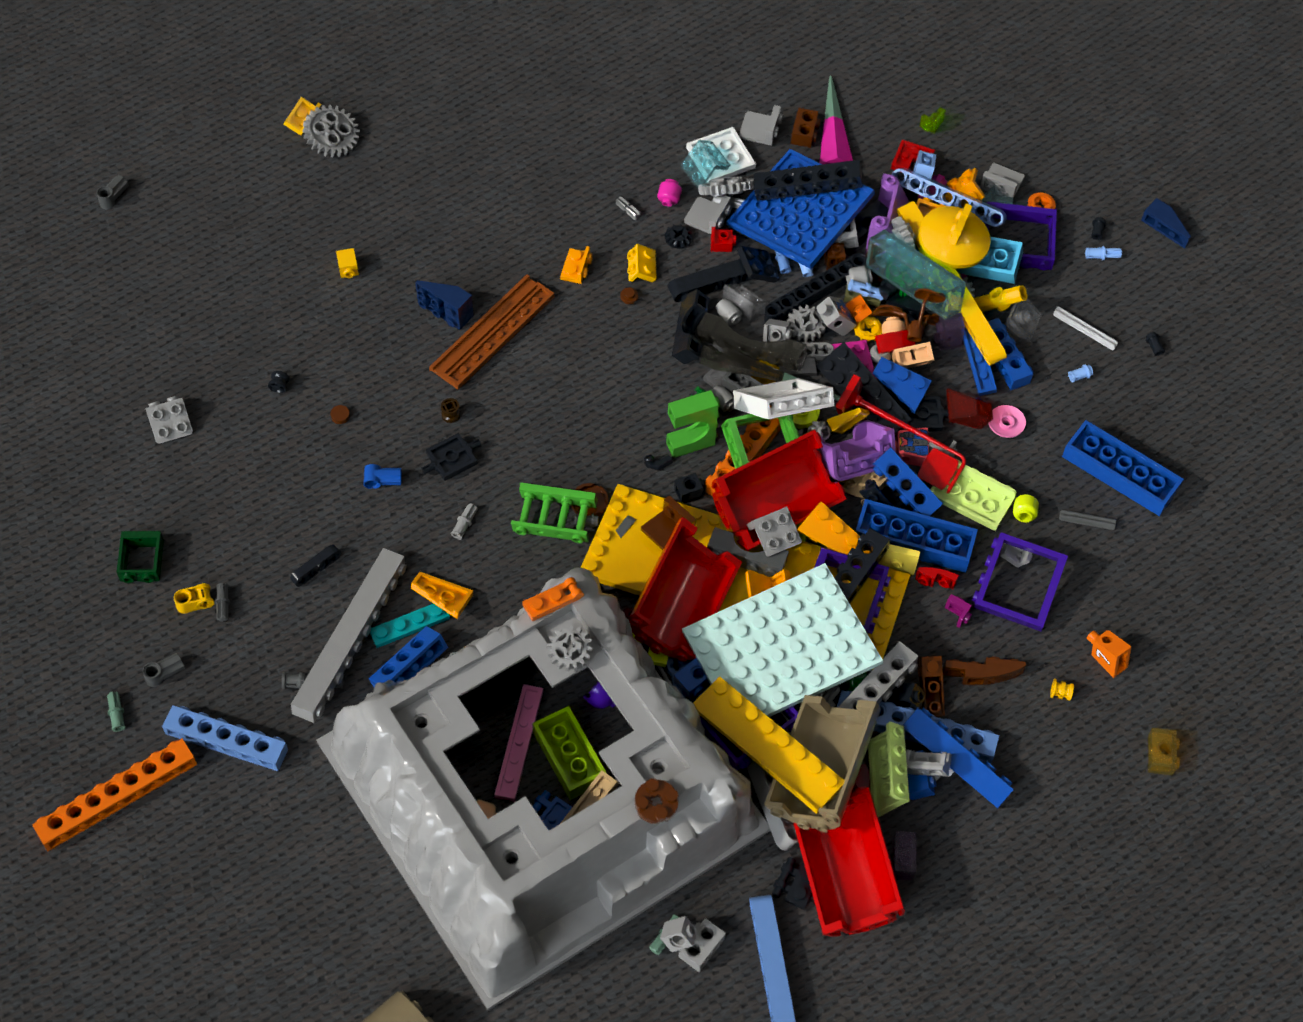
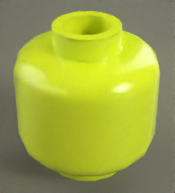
(1025, 508)

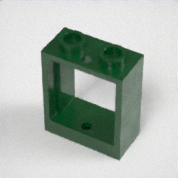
(139, 539)

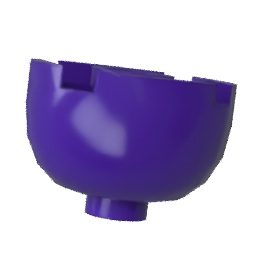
(599, 697)

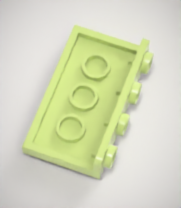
(978, 497)
(888, 769)

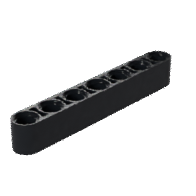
(813, 289)

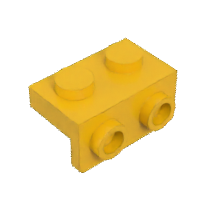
(298, 115)
(641, 263)

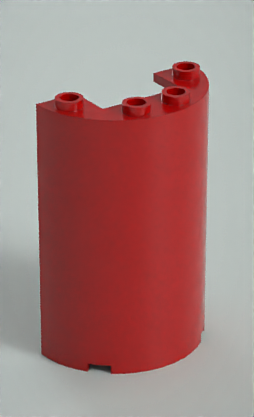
(779, 479)
(681, 590)
(851, 871)

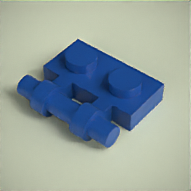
(554, 812)

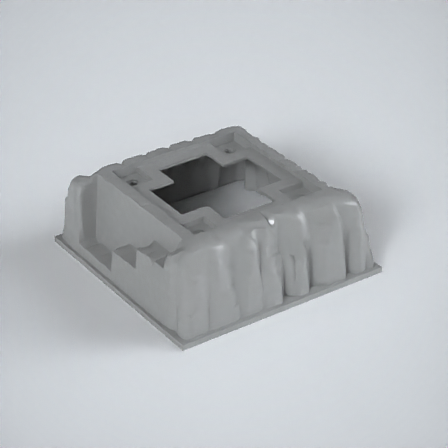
(581, 876)

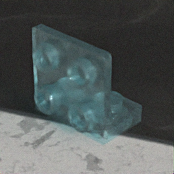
(703, 161)

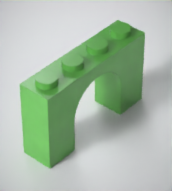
(696, 409)

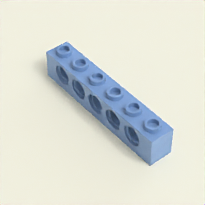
(271, 758)

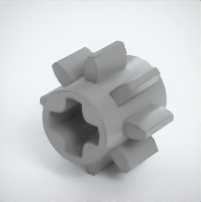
(820, 427)

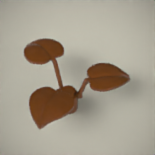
(915, 328)

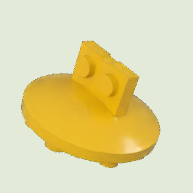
(954, 237)

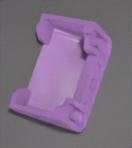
(891, 196)
(856, 455)

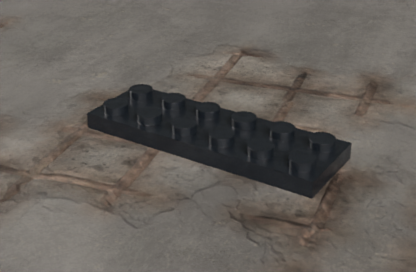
(839, 369)

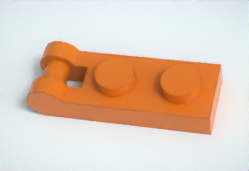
(552, 599)

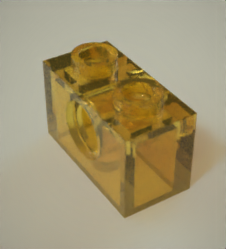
(1163, 740)

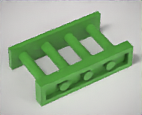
(559, 495)

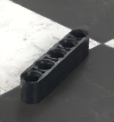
(708, 279)

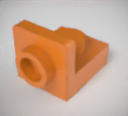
(858, 308)

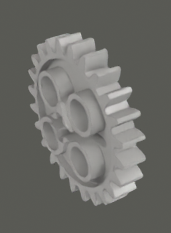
(331, 131)
(720, 186)

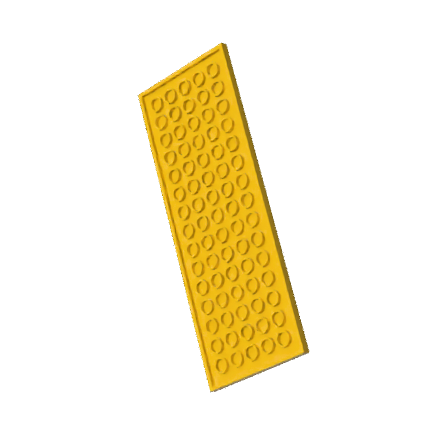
(630, 560)

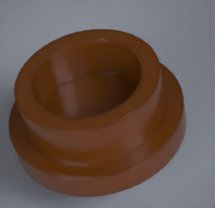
(629, 295)

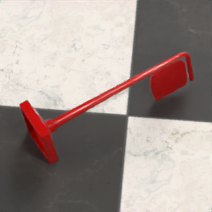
(937, 467)

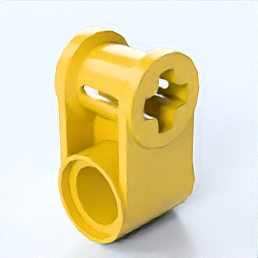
(195, 598)

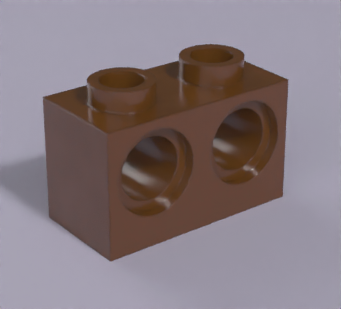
(804, 127)

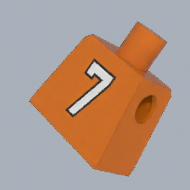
(1110, 651)

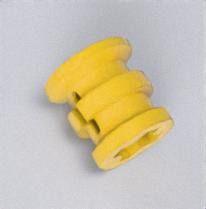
(1061, 690)

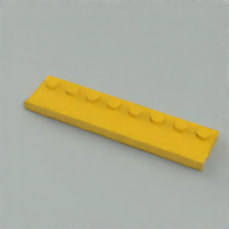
(768, 745)

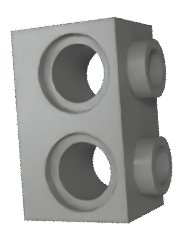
(706, 947)

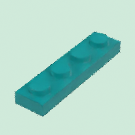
(408, 624)

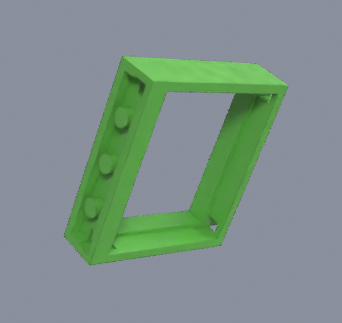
(734, 440)

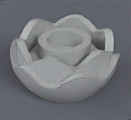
(875, 356)

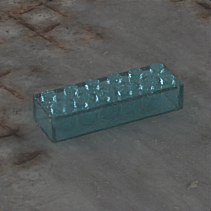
(912, 271)

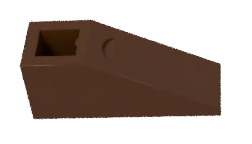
(932, 683)

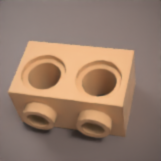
(913, 355)

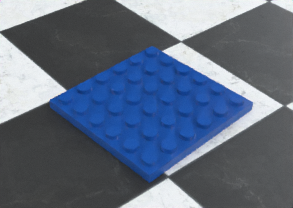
(802, 224)

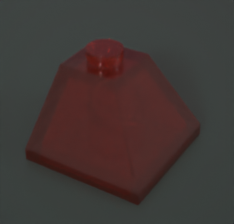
(968, 409)

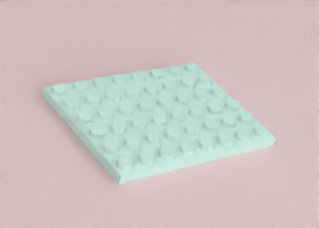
(785, 642)

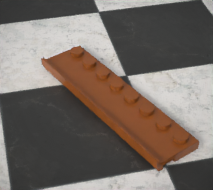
(492, 332)

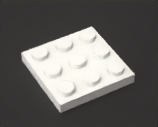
(732, 149)

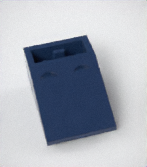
(446, 302)

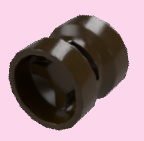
(450, 410)

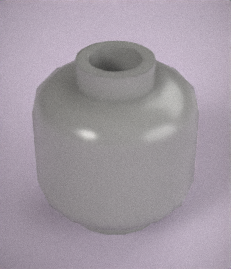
(859, 274)

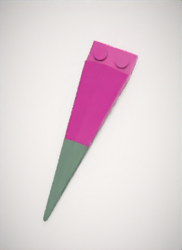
(834, 139)

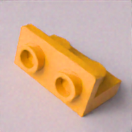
(576, 265)

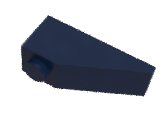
(1164, 220)

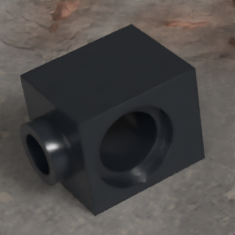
(681, 488)
(908, 695)

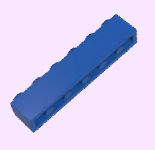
(963, 762)

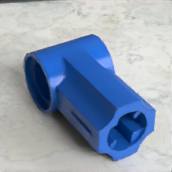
(376, 476)

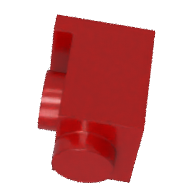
(722, 240)

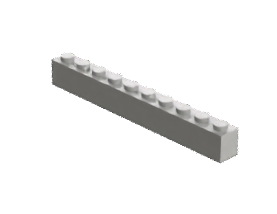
(348, 636)

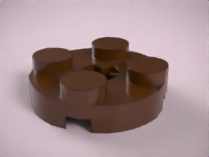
(652, 789)

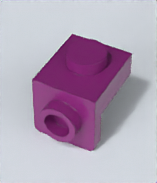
(959, 607)

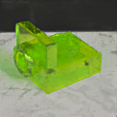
(934, 122)

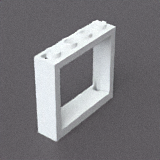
(784, 398)

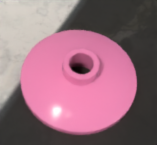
(1010, 415)

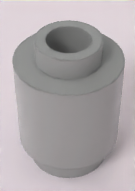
(728, 311)
(725, 398)

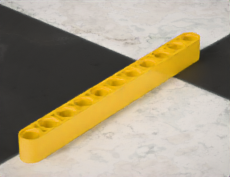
(973, 317)

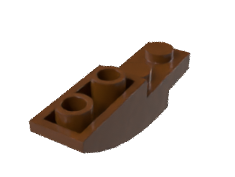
(991, 672)

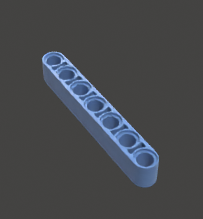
(941, 190)
(771, 959)

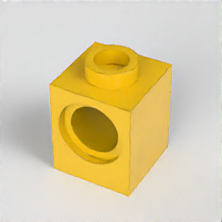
(347, 263)

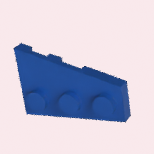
(903, 382)

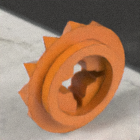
(1044, 198)

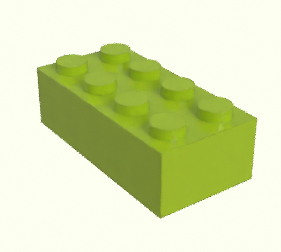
(568, 751)

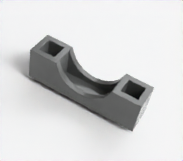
(756, 561)

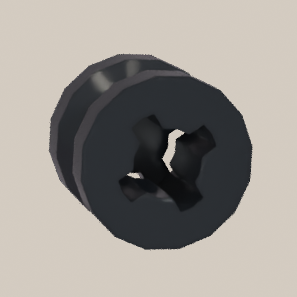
(278, 381)

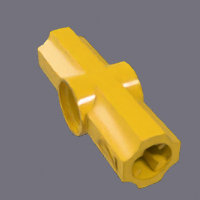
(1001, 298)

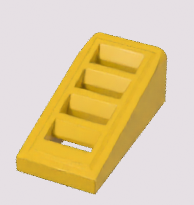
(847, 420)

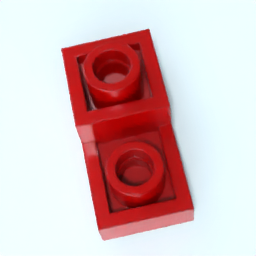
(889, 341)
(928, 575)

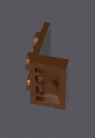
(662, 525)

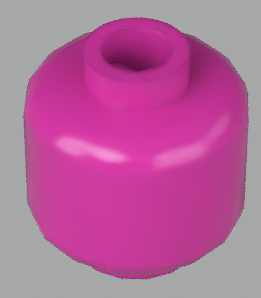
(669, 192)

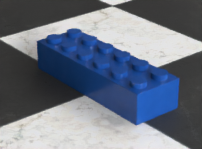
(1122, 468)
(936, 539)

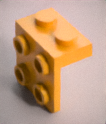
(966, 185)
(758, 583)

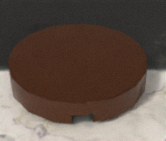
(602, 499)

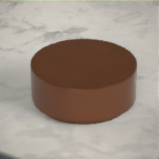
(340, 414)

